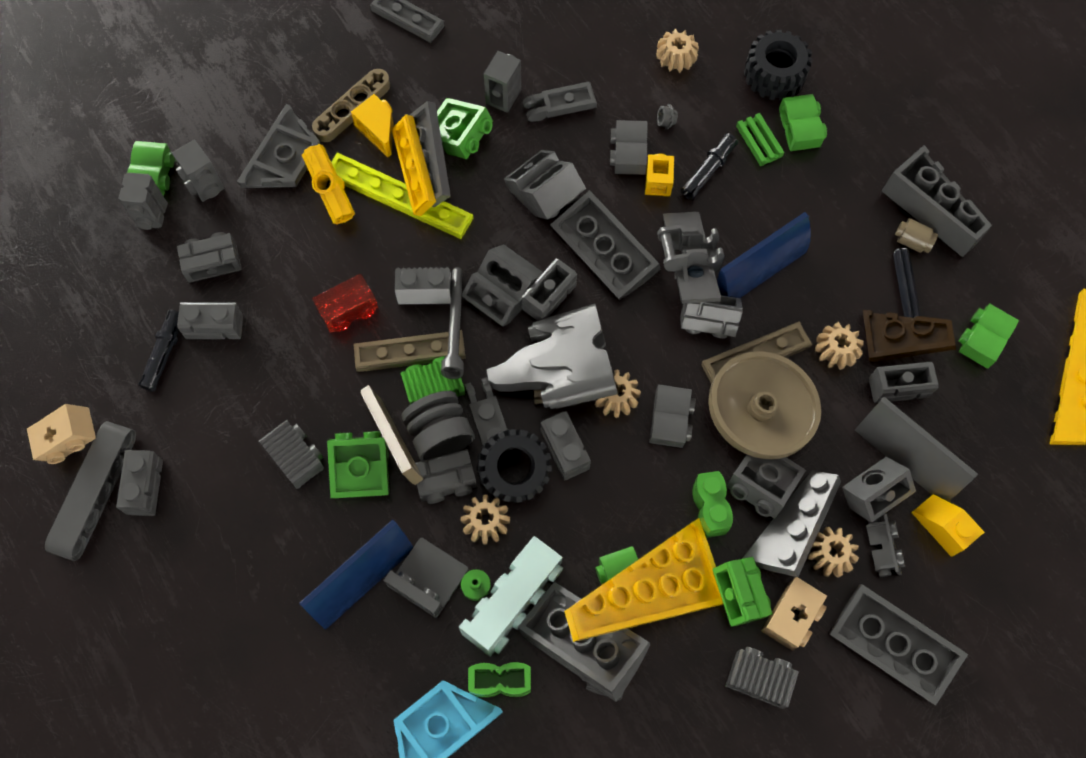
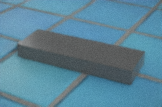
(409, 17)

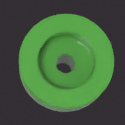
(478, 591)

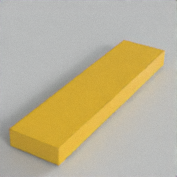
(413, 165)

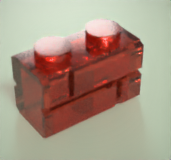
(345, 303)

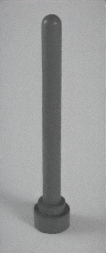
(452, 366)

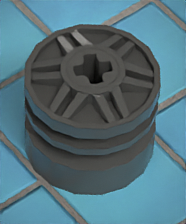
(437, 425)

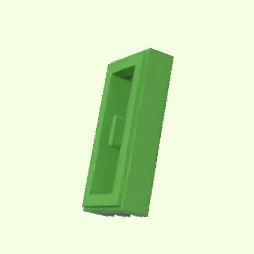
(755, 123)

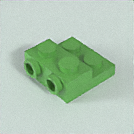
(462, 127)
(358, 465)

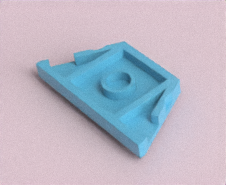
(442, 722)

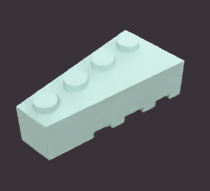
(512, 597)

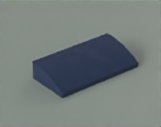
(765, 258)
(357, 575)

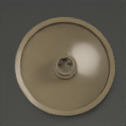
(764, 405)

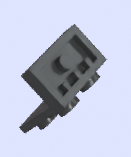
(427, 577)

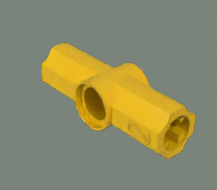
(321, 172)

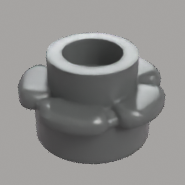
(667, 116)

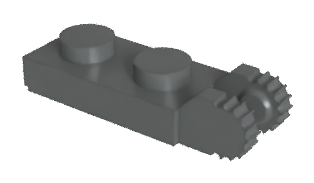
(560, 101)
(486, 412)

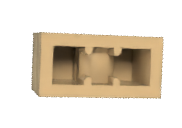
(61, 433)
(782, 625)

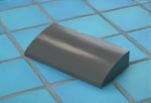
(605, 246)
(914, 448)
(898, 644)
(602, 661)

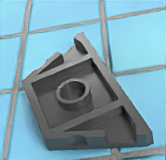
(279, 156)

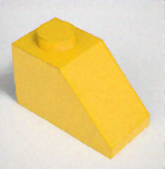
(375, 122)
(948, 524)

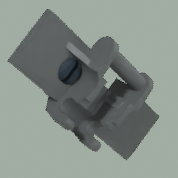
(698, 260)

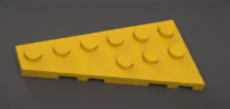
(1071, 414)
(658, 586)

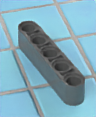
(90, 491)

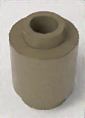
(916, 236)

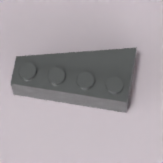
(936, 202)

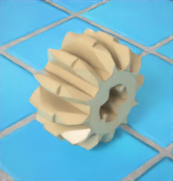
(677, 50)
(829, 348)
(625, 401)
(495, 514)
(843, 558)

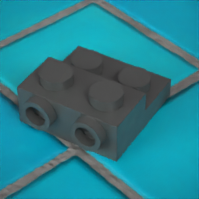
(765, 483)

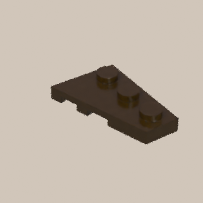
(901, 337)

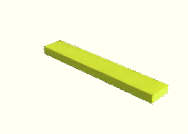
(395, 194)

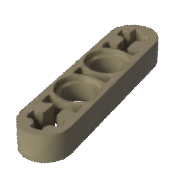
(348, 102)

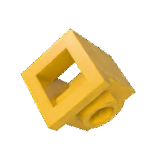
(659, 175)

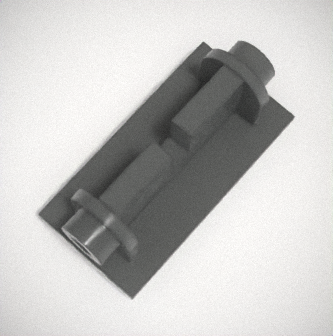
(889, 557)

